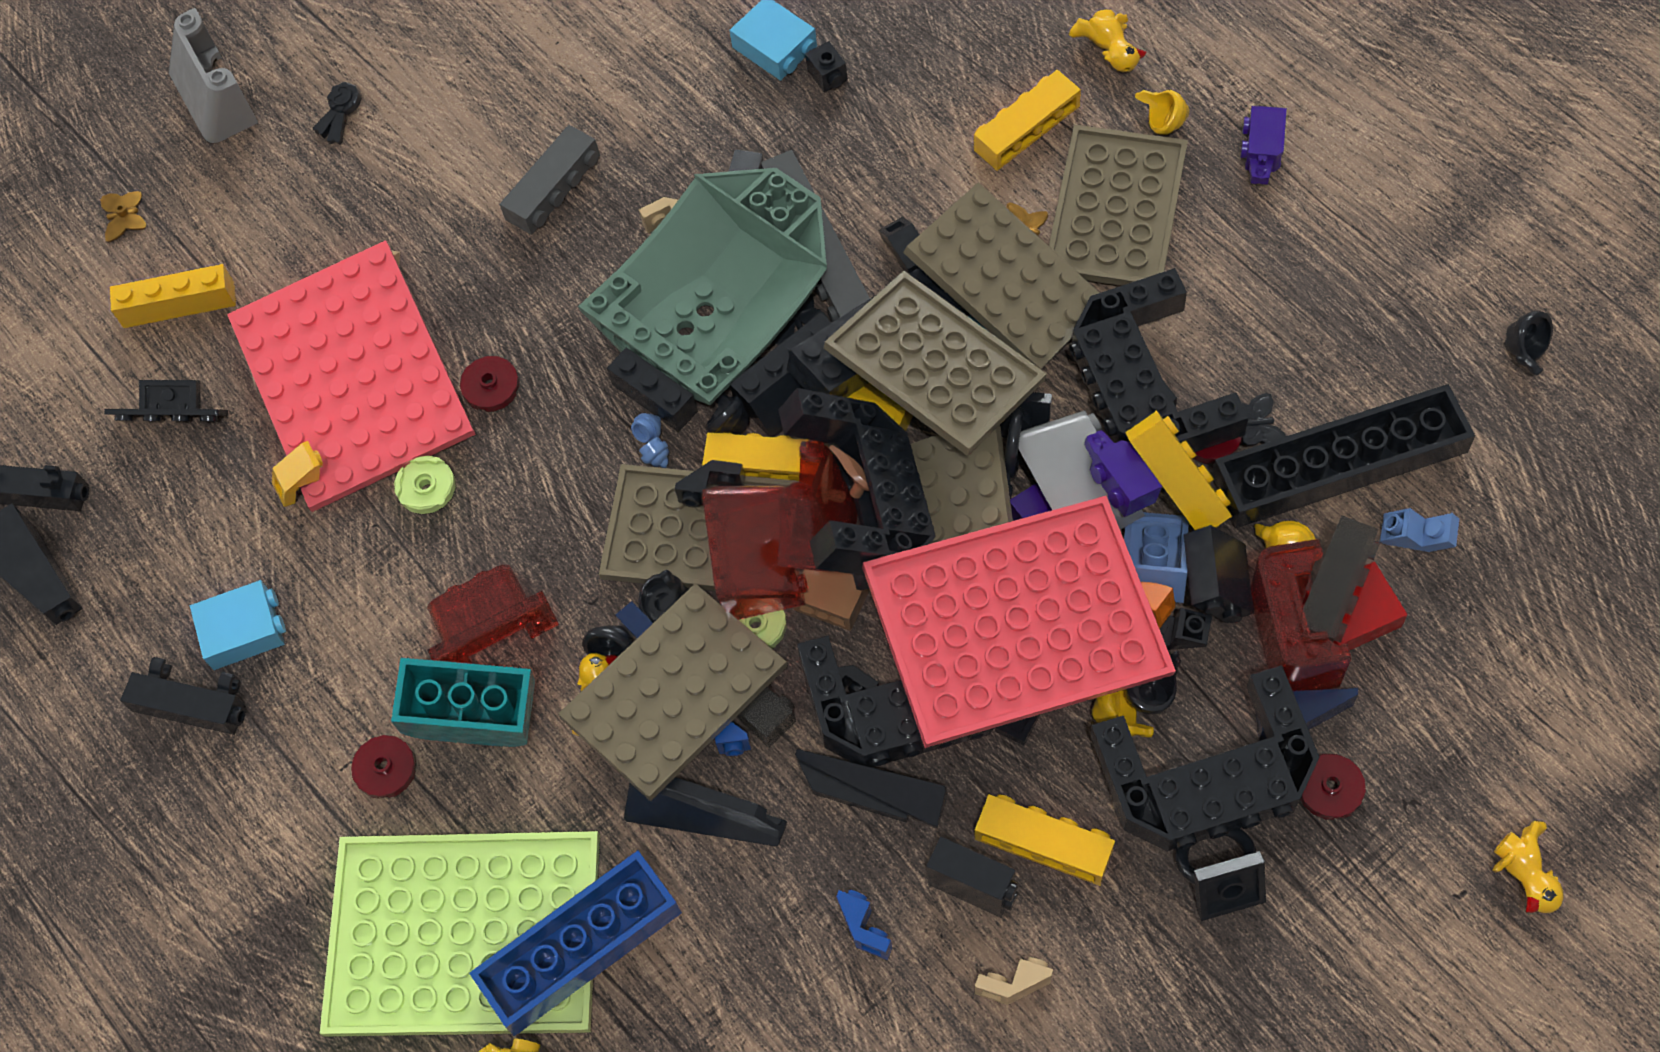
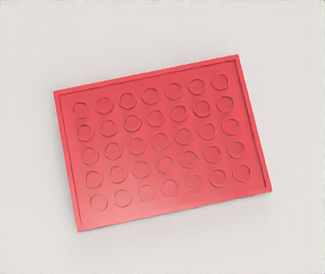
(351, 373)
(1016, 620)

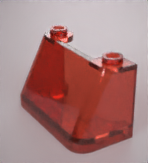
(811, 503)
(745, 548)

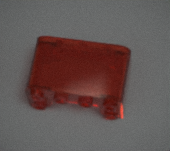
(1277, 595)

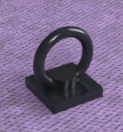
(1030, 413)
(1228, 884)

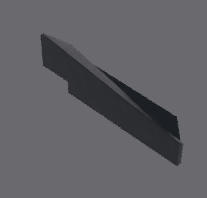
(873, 788)
(705, 812)

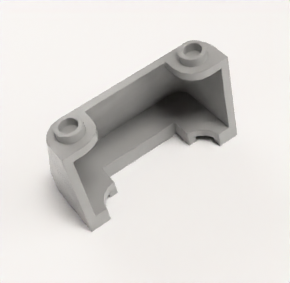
(209, 94)
(1062, 463)

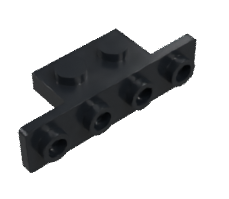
(168, 397)

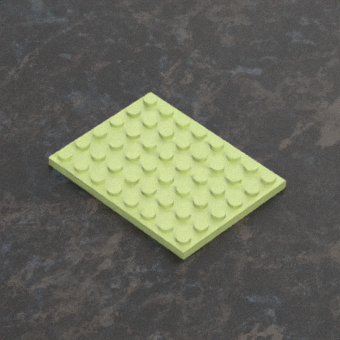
(430, 911)

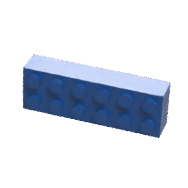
(575, 943)

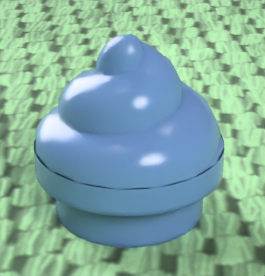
(646, 427)
(655, 453)

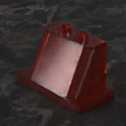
(484, 613)

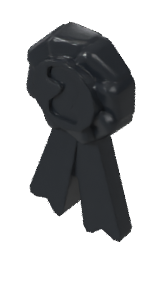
(342, 101)

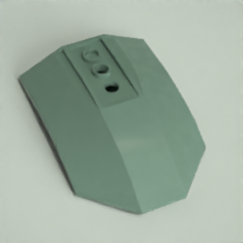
(731, 243)

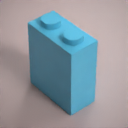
(773, 38)
(238, 624)

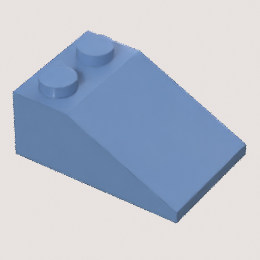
(1159, 550)

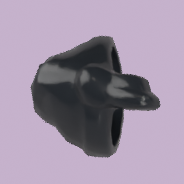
(1530, 339)
(729, 416)
(660, 594)
(607, 640)
(1155, 695)

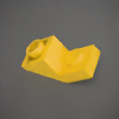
(296, 470)

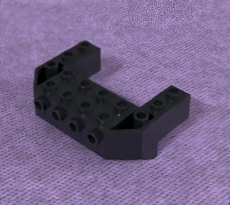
(1124, 375)
(893, 510)
(865, 725)
(1218, 791)

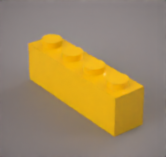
(1026, 119)
(172, 296)
(759, 455)
(1178, 473)
(1044, 839)

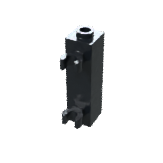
(42, 488)
(183, 702)

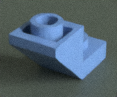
(1412, 531)

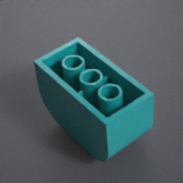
(463, 702)

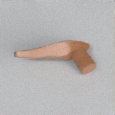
(854, 470)

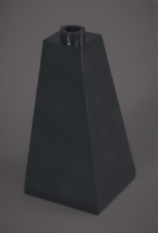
(31, 568)

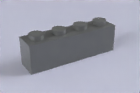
(550, 179)

